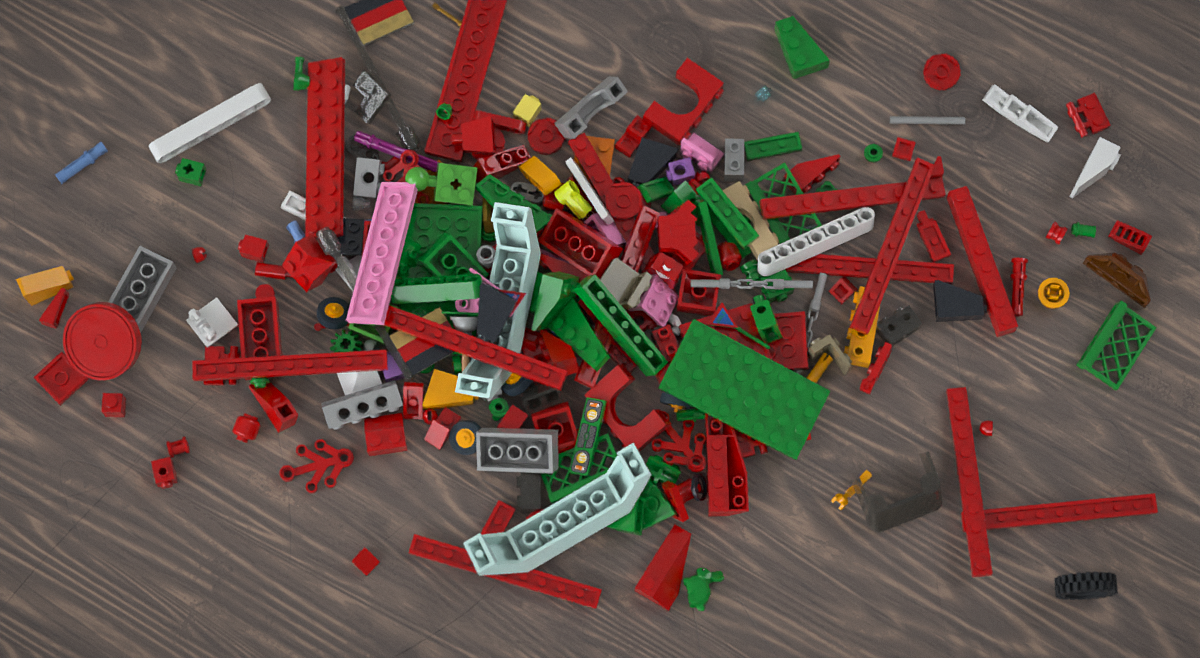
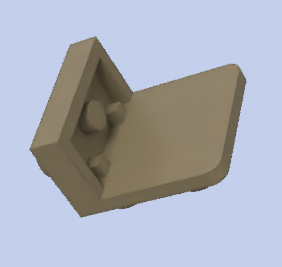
(625, 283)
(831, 346)

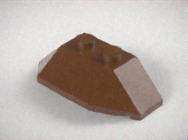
(1121, 274)

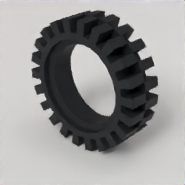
(1086, 585)

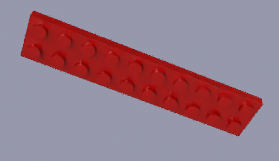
(466, 74)
(325, 146)

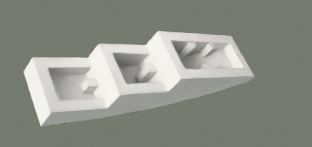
(1020, 114)

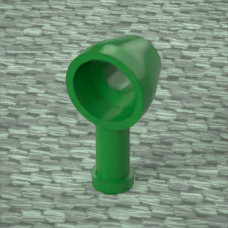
(301, 80)

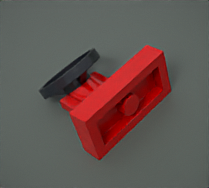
(683, 492)

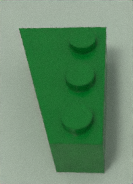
(799, 49)

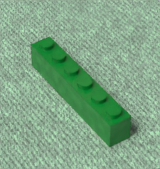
(620, 325)

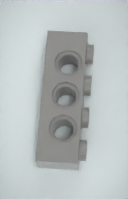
(332, 407)

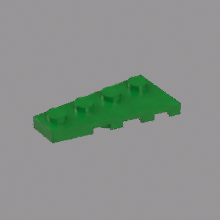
(496, 191)
(578, 333)
(656, 505)

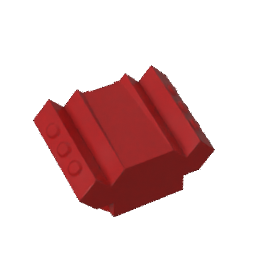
(678, 234)

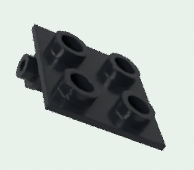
(352, 236)

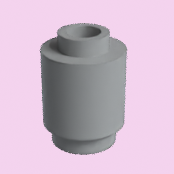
(486, 251)

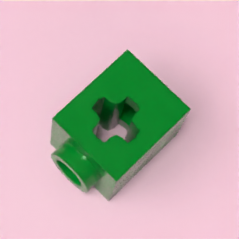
(195, 177)

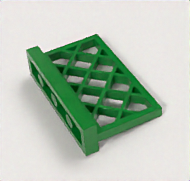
(774, 223)
(1102, 336)
(565, 491)

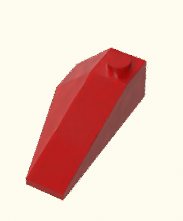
(665, 572)

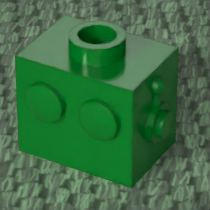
(777, 294)

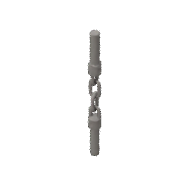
(777, 283)
(815, 306)

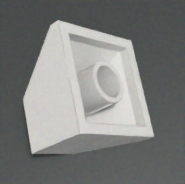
(358, 381)

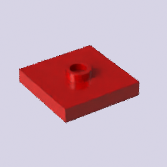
(60, 379)

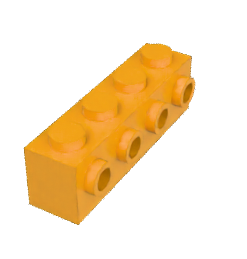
(860, 344)

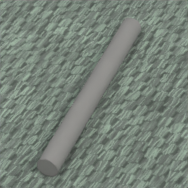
(926, 120)

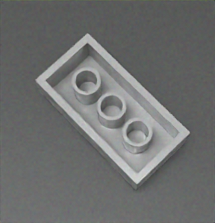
(143, 284)
(517, 450)

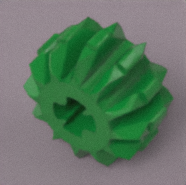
(353, 341)

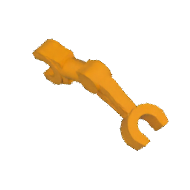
(843, 499)

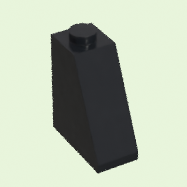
(650, 161)
(956, 303)
(493, 312)

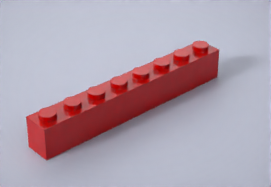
(982, 261)

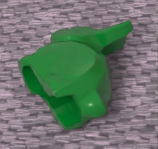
(698, 587)

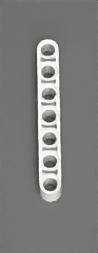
(209, 123)
(815, 241)

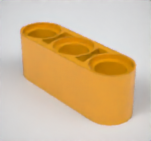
(540, 175)

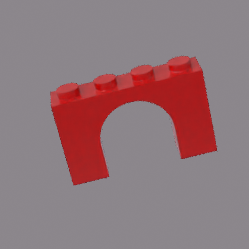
(679, 126)
(639, 434)

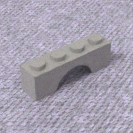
(603, 95)

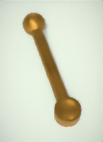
(437, 7)

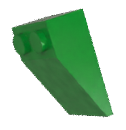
(449, 258)
(554, 294)

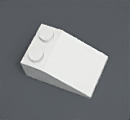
(1102, 158)

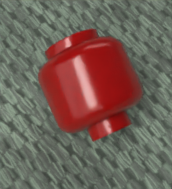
(729, 256)
(246, 427)

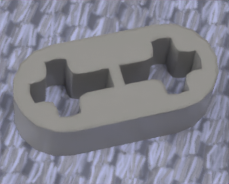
(529, 188)

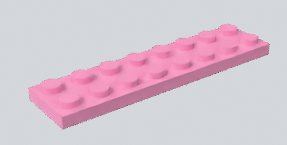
(382, 253)

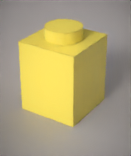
(527, 109)

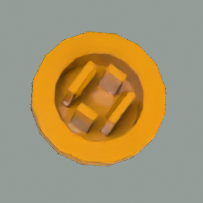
(1053, 293)

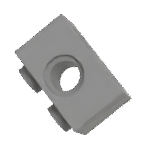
(734, 160)
(363, 166)

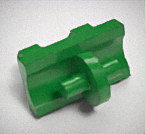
(661, 471)

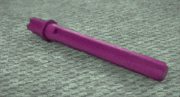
(394, 150)

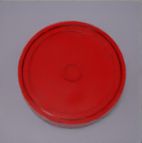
(102, 340)

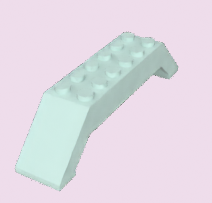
(512, 270)
(564, 521)

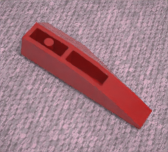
(725, 470)

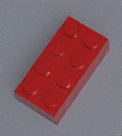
(579, 243)
(259, 327)

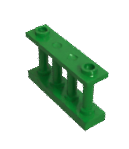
(727, 217)

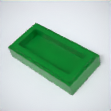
(656, 189)

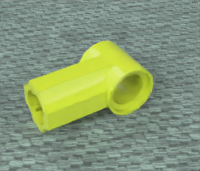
(570, 195)

